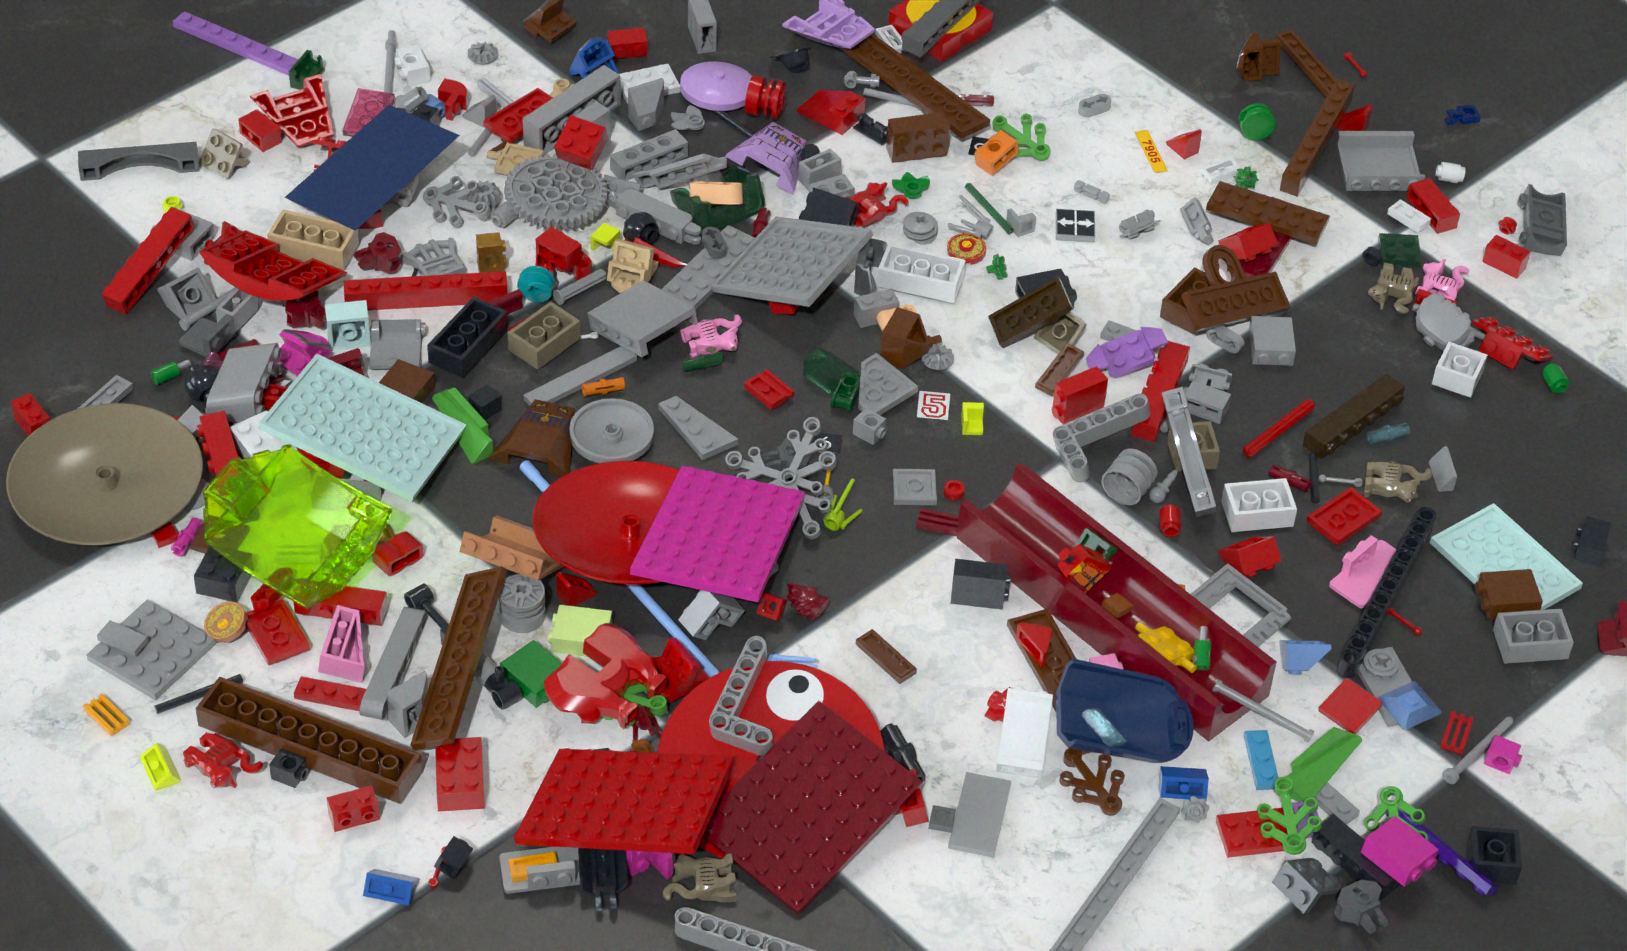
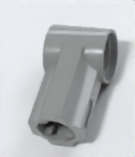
(411, 100)

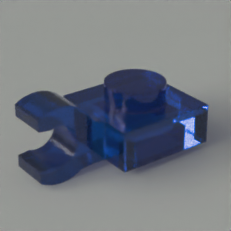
(1465, 114)

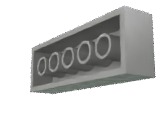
(546, 123)

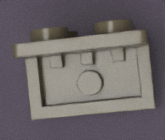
(222, 154)

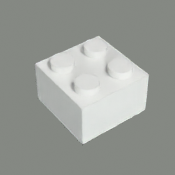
(1459, 369)

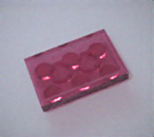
(364, 108)

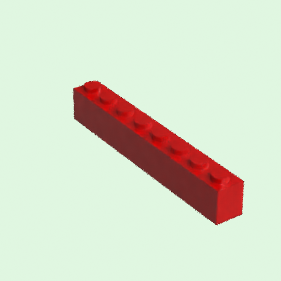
(426, 290)

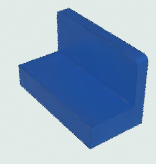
(389, 886)

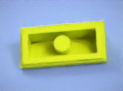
(159, 767)

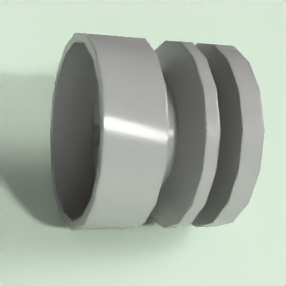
(1129, 477)
(522, 604)

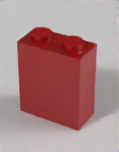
(1079, 395)

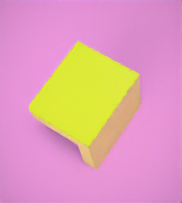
(604, 235)
(972, 418)

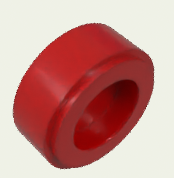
(954, 490)

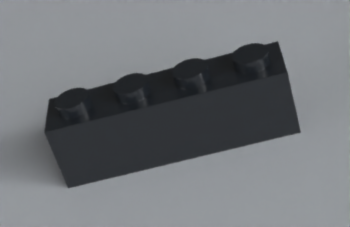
(1345, 848)

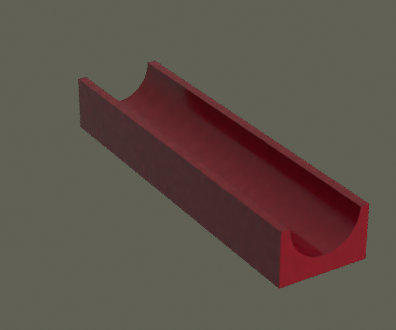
(1029, 531)

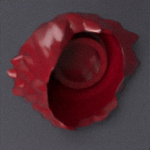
(806, 600)

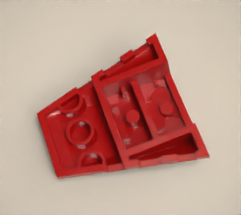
(300, 114)

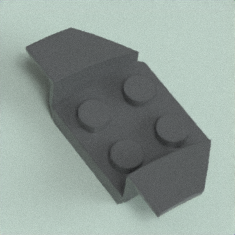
(868, 257)

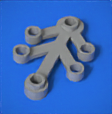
(454, 200)

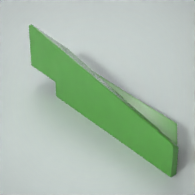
(1321, 762)

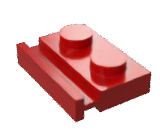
(768, 389)

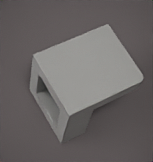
(1021, 224)

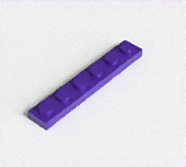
(1450, 856)

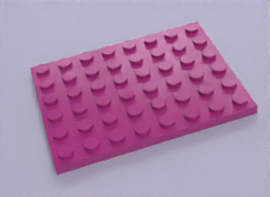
(718, 533)

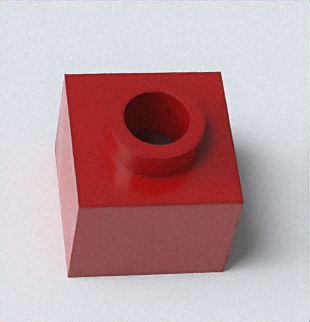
(765, 606)

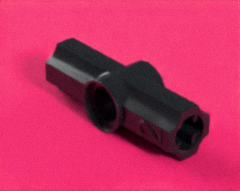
(901, 750)

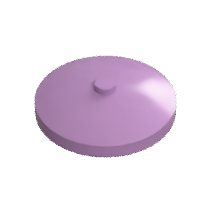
(715, 85)

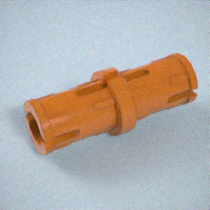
(603, 386)

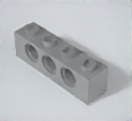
(649, 155)

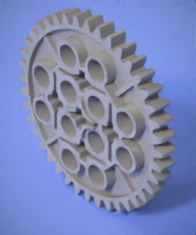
(555, 192)

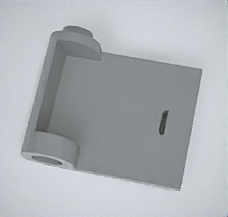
(395, 341)

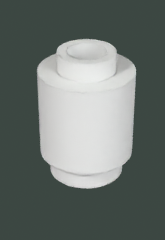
(1450, 172)

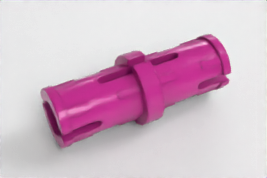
(186, 536)

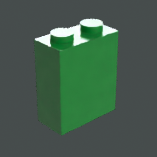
(529, 670)

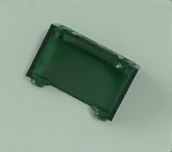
(722, 215)

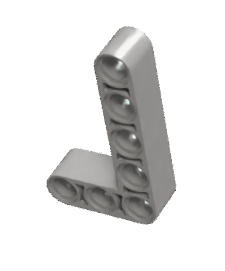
(1095, 426)
(738, 698)

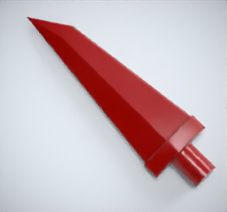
(660, 256)

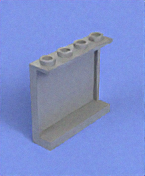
(1377, 160)
(639, 316)

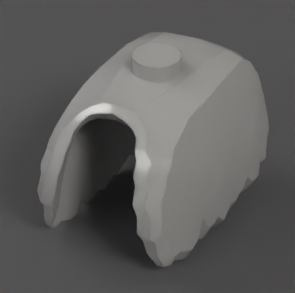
(1443, 322)

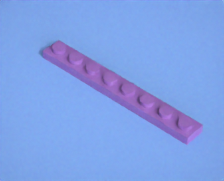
(234, 42)

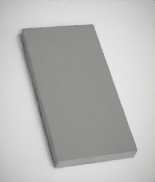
(1377, 686)
(979, 814)

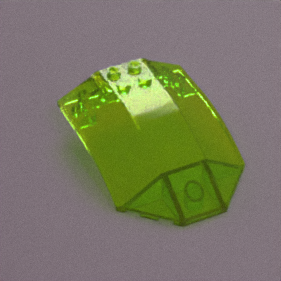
(291, 524)

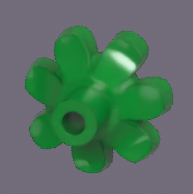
(998, 267)

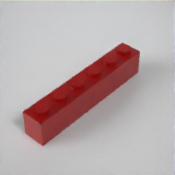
(148, 260)
(1165, 377)

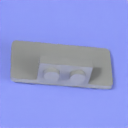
(543, 876)

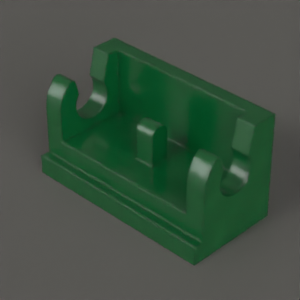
(305, 68)

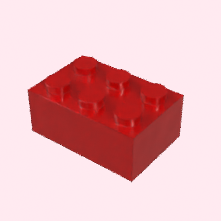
(460, 775)

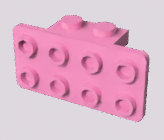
(1362, 570)

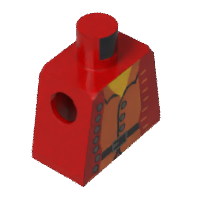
(1083, 566)

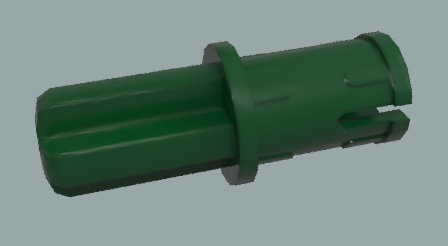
(702, 361)

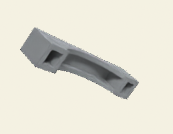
(1189, 452)

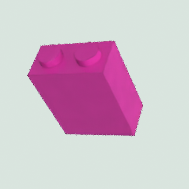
(1400, 851)

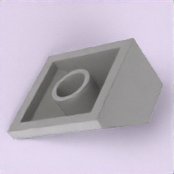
(646, 104)
(187, 294)

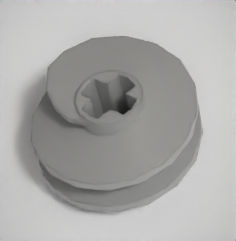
(920, 227)

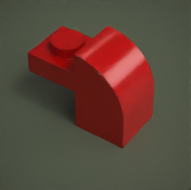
(454, 96)

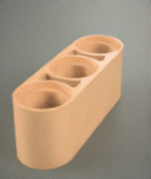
(717, 192)

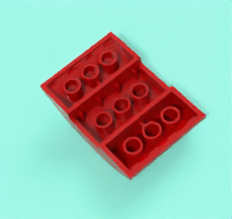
(262, 271)

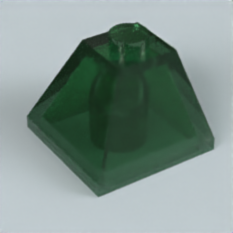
(826, 369)

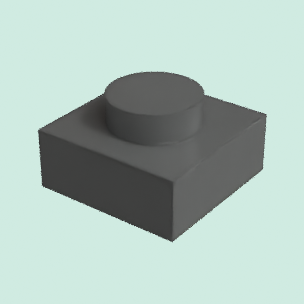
(942, 818)

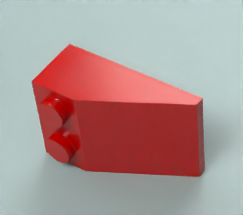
(834, 109)

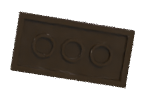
(1030, 312)

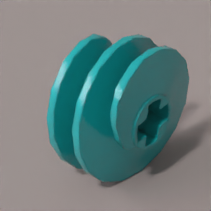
(536, 283)

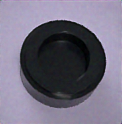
(1372, 256)

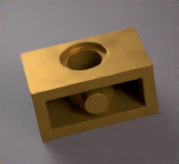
(490, 252)

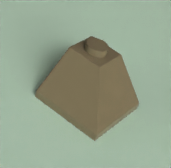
(1061, 331)

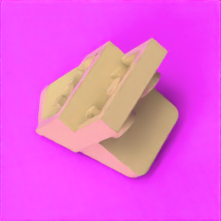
(630, 265)

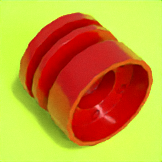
(762, 97)

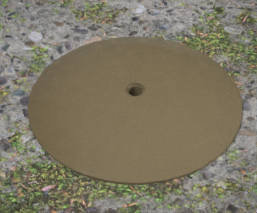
(104, 474)

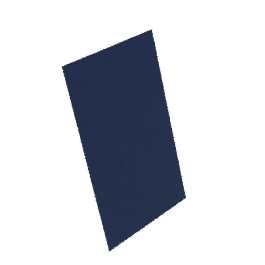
(372, 167)

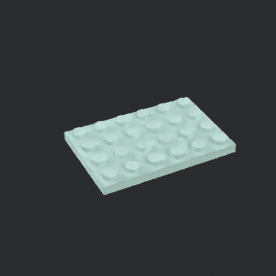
(1496, 543)

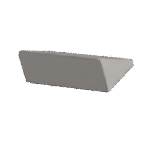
(1443, 470)

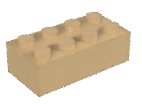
(314, 237)

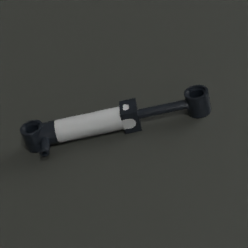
(492, 677)

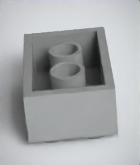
(1533, 636)

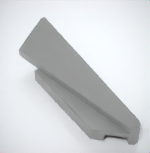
(680, 171)

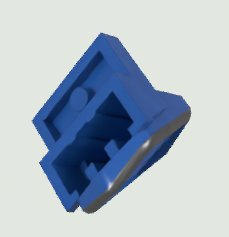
(592, 56)

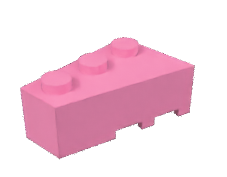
(343, 646)

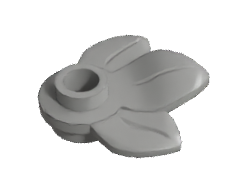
(690, 120)

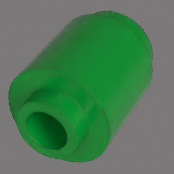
(1555, 378)

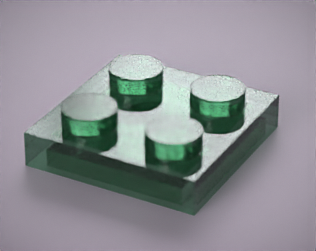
(1400, 249)

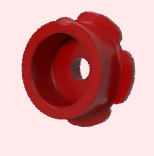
(1507, 225)

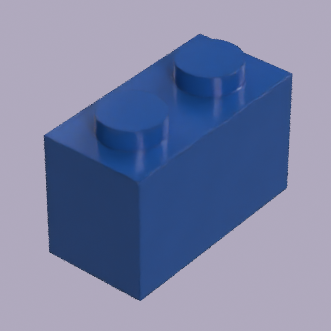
(1183, 783)

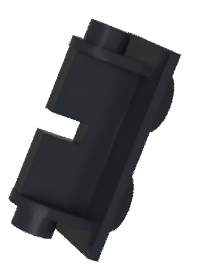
(875, 131)

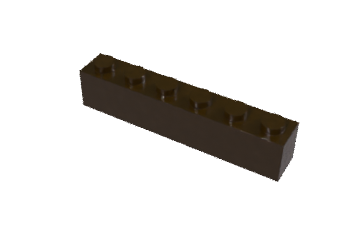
(1354, 416)

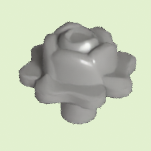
(1195, 809)

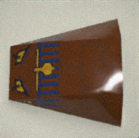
(540, 436)

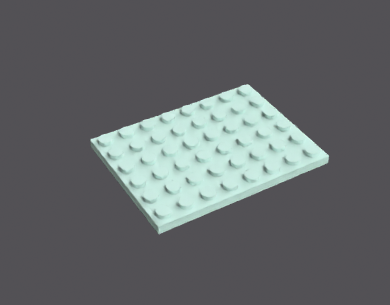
(363, 427)

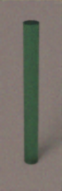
(989, 208)

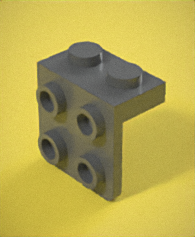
(208, 336)
(1305, 882)

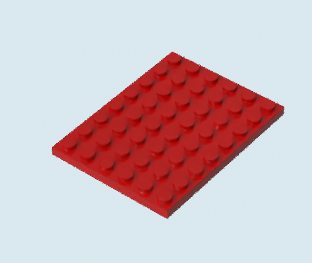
(625, 801)

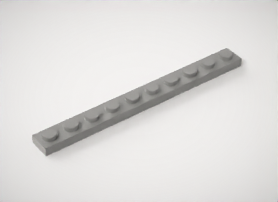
(1117, 877)

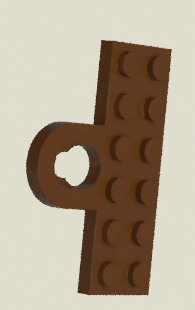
(1234, 300)

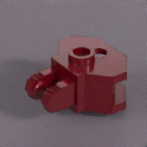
(380, 254)
(305, 312)

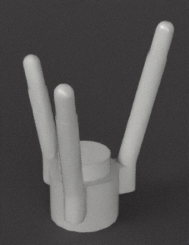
(980, 229)

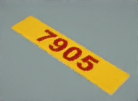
(1150, 151)

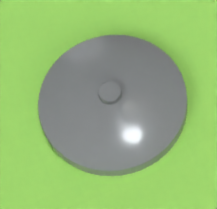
(611, 431)

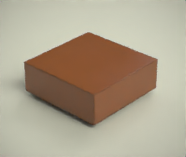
(1117, 605)

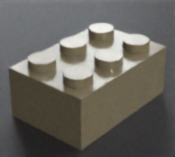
(544, 335)

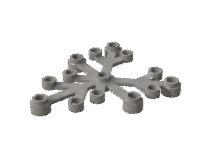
(802, 449)

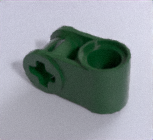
(846, 392)

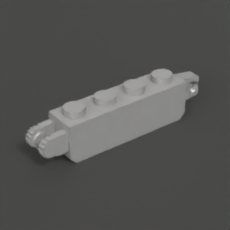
(671, 221)

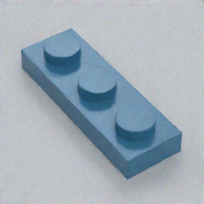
(1261, 759)

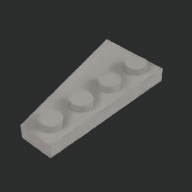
(698, 430)

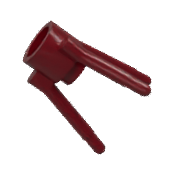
(645, 722)

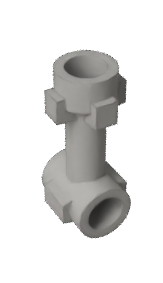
(852, 79)

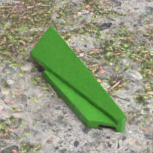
(475, 438)

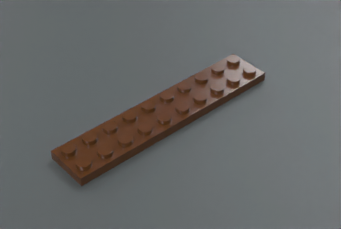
(917, 85)
(458, 659)

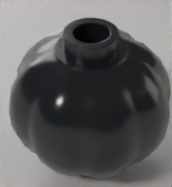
(639, 226)
(200, 381)

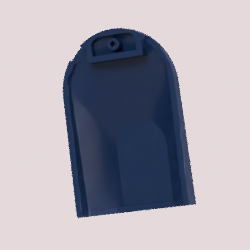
(1137, 704)

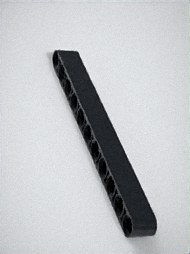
(1386, 592)

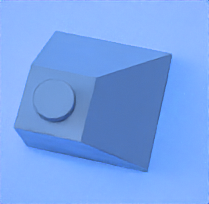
(1301, 655)
(1409, 705)

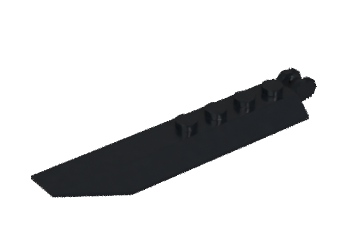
(602, 873)

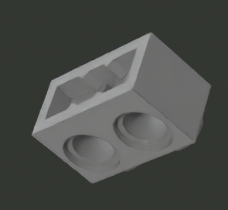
(836, 185)

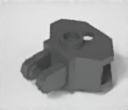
(783, 457)
(1361, 906)

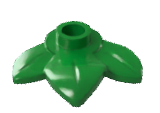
(910, 185)

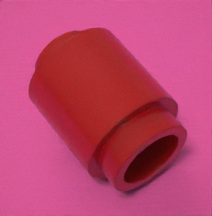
(1170, 520)

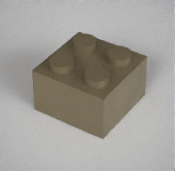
(1207, 445)

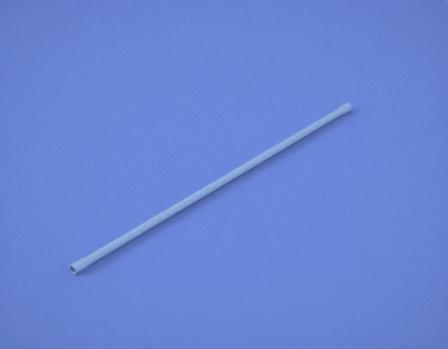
(535, 476)

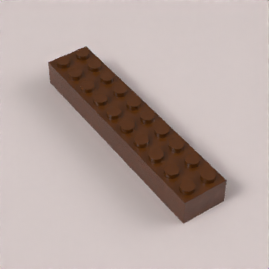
(325, 743)

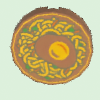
(226, 621)

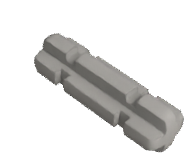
(1092, 192)

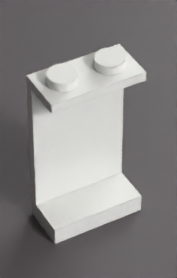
(1024, 732)

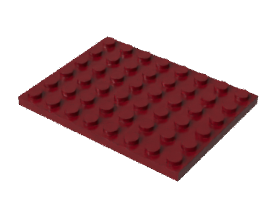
(809, 807)

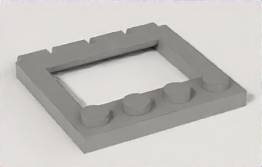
(1225, 581)

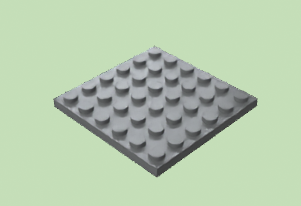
(792, 261)

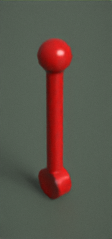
(1348, 56)
(1417, 630)
(433, 883)

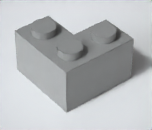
(708, 611)

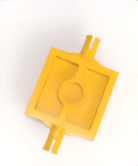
(1169, 645)

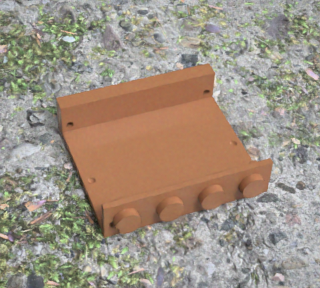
(512, 547)

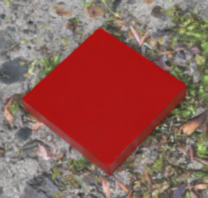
(1350, 706)

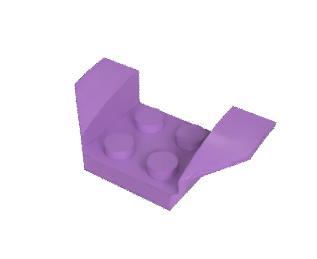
(1127, 352)

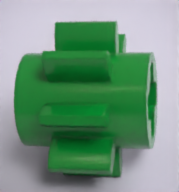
(1241, 176)

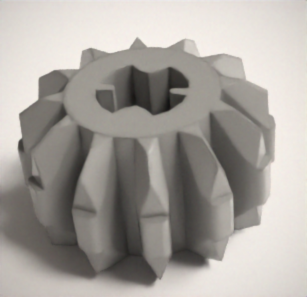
(487, 193)

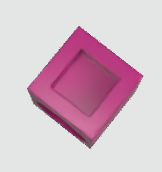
(1503, 754)

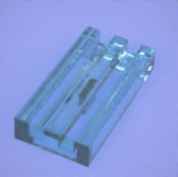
(1103, 727)

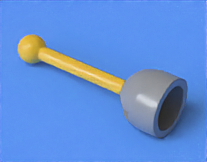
(827, 489)

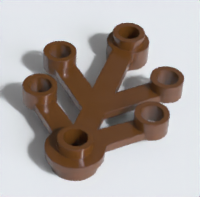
(1073, 759)

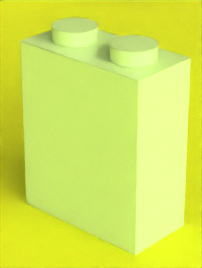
(573, 626)

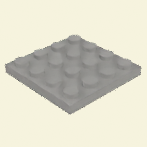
(165, 658)

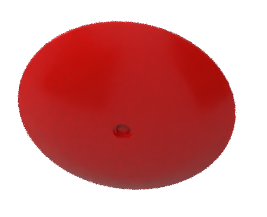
(601, 517)

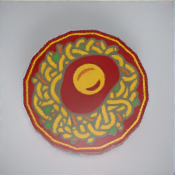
(967, 247)

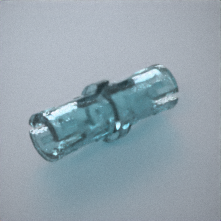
(1388, 433)

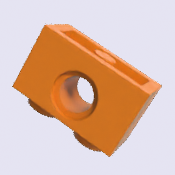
(996, 152)

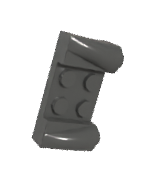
(1545, 222)

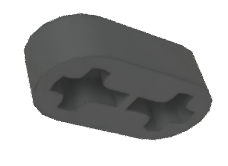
(710, 243)

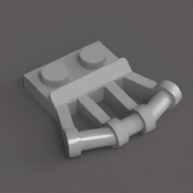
(440, 265)

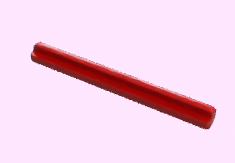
(1278, 428)

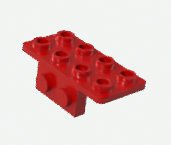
(1506, 346)

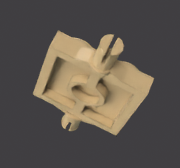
(511, 156)

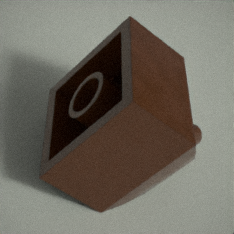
(905, 339)

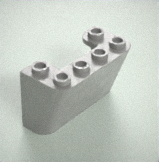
(242, 381)

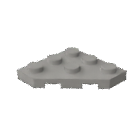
(882, 385)

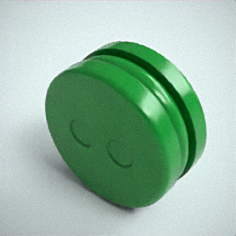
(1256, 121)

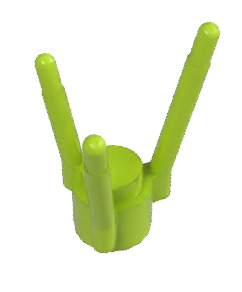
(835, 518)

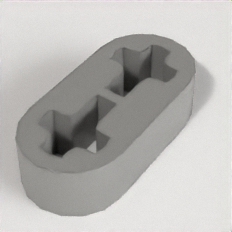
(1094, 105)
(1226, 339)

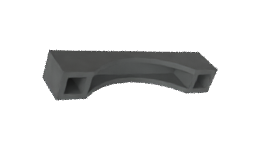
(102, 162)

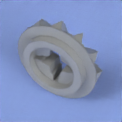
(489, 54)
(931, 360)
(1382, 657)

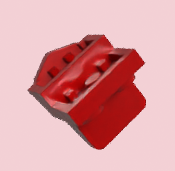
(681, 670)

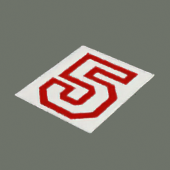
(933, 405)

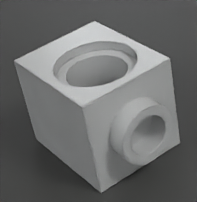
(869, 426)

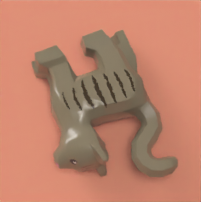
(1396, 286)
(1389, 482)
(707, 883)

